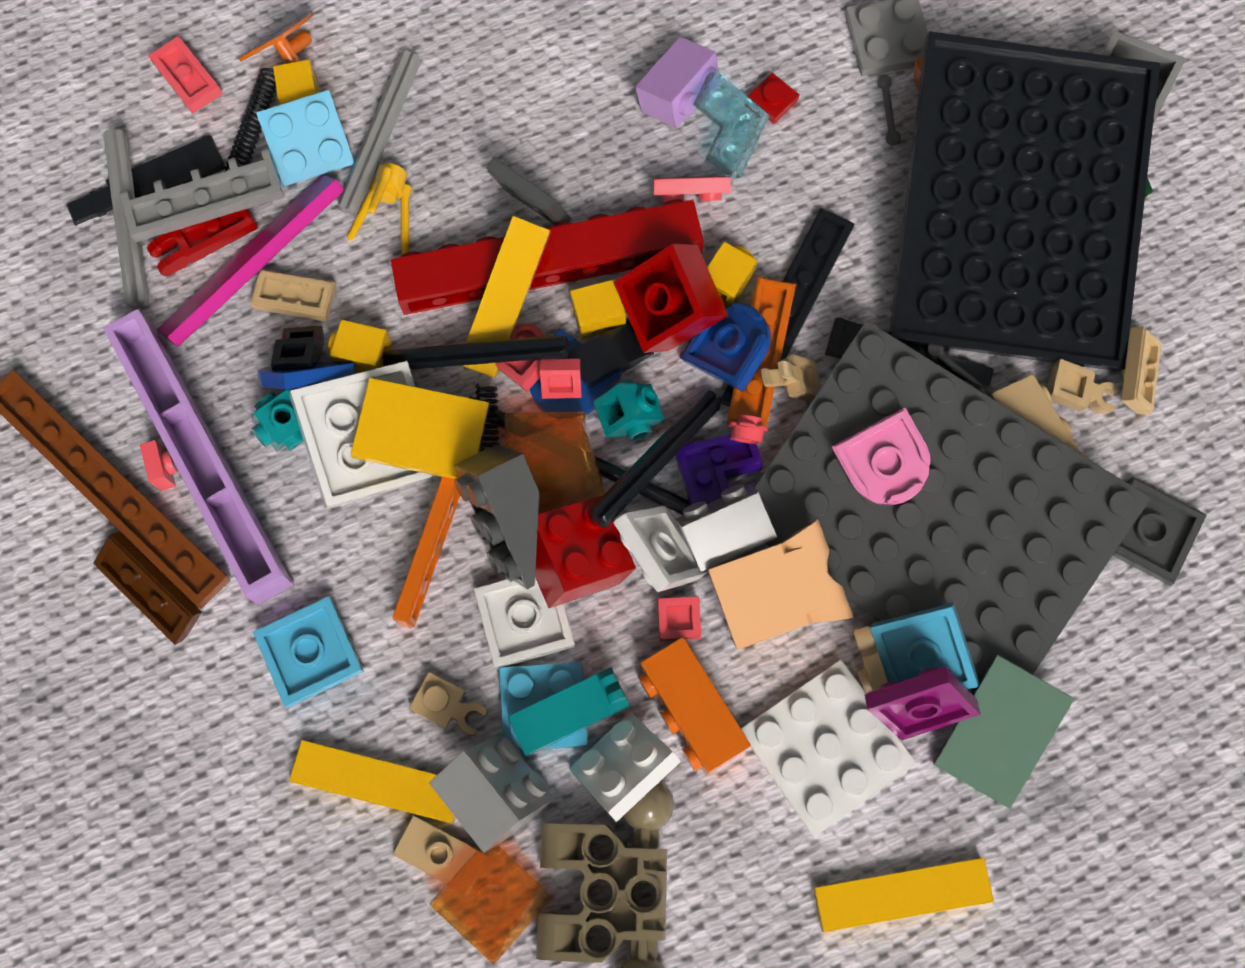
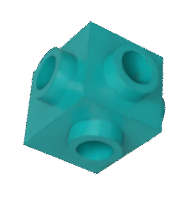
(629, 410)
(270, 431)

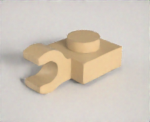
(796, 375)

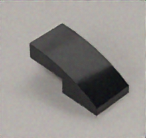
(298, 348)
(608, 354)

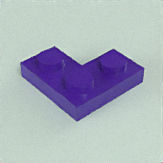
(710, 462)

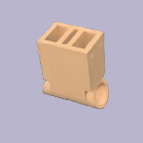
(779, 588)

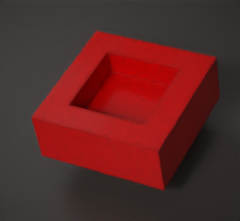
(774, 97)

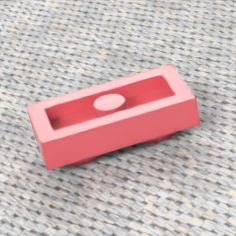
(185, 74)
(708, 187)

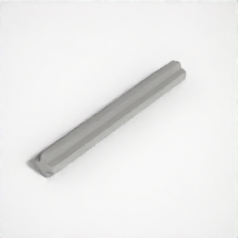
(379, 133)
(129, 251)

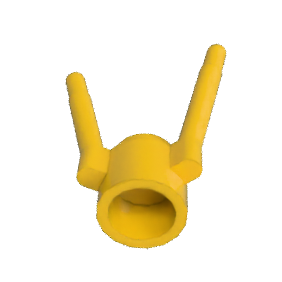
(387, 187)

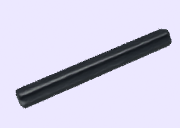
(479, 352)
(654, 459)

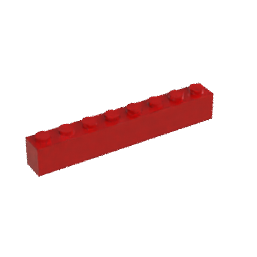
(571, 254)

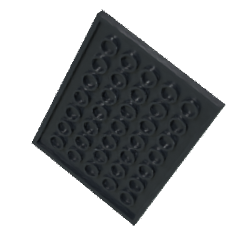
(1024, 201)

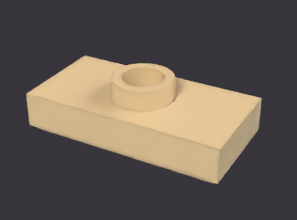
(293, 295)
(1141, 371)
(432, 850)

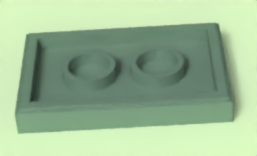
(1010, 735)

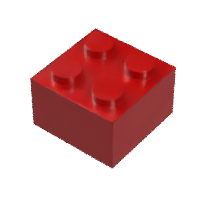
(670, 298)
(577, 554)

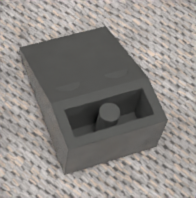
(504, 509)

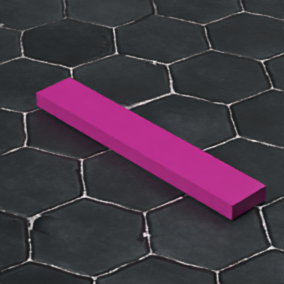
(250, 260)

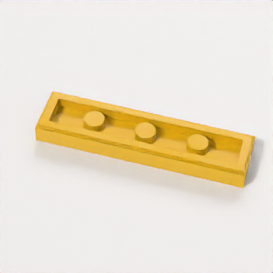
(508, 286)
(368, 780)
(903, 894)

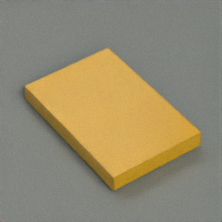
(418, 428)

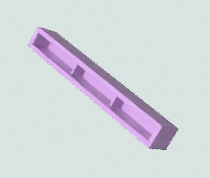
(198, 458)

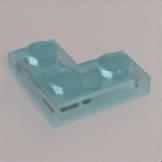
(739, 123)

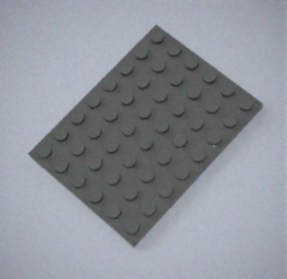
(1000, 528)

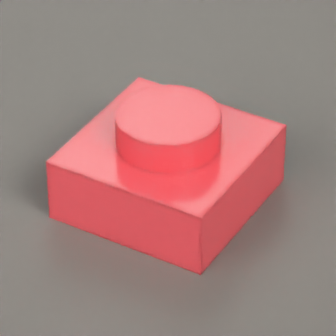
(521, 372)
(560, 378)
(158, 465)
(679, 619)

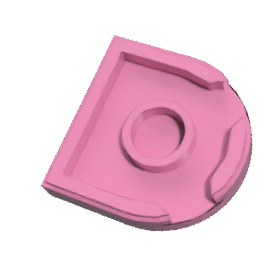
(886, 460)

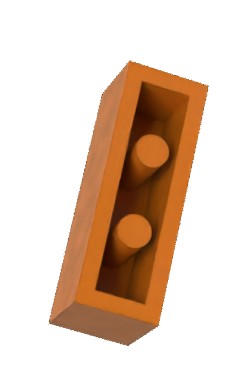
(692, 707)

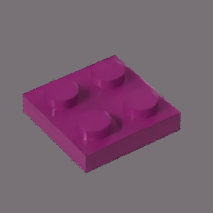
(922, 703)

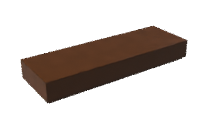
(147, 587)

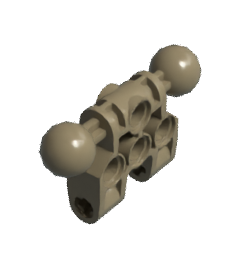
(569, 847)

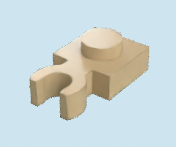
(1075, 388)
(873, 674)
(441, 703)

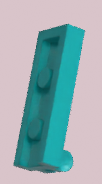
(568, 711)

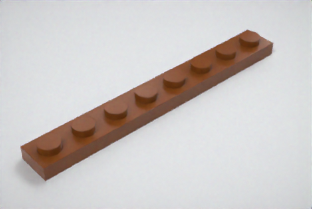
(110, 491)

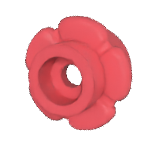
(747, 429)

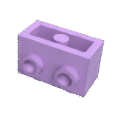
(675, 81)

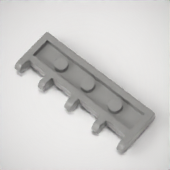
(202, 198)

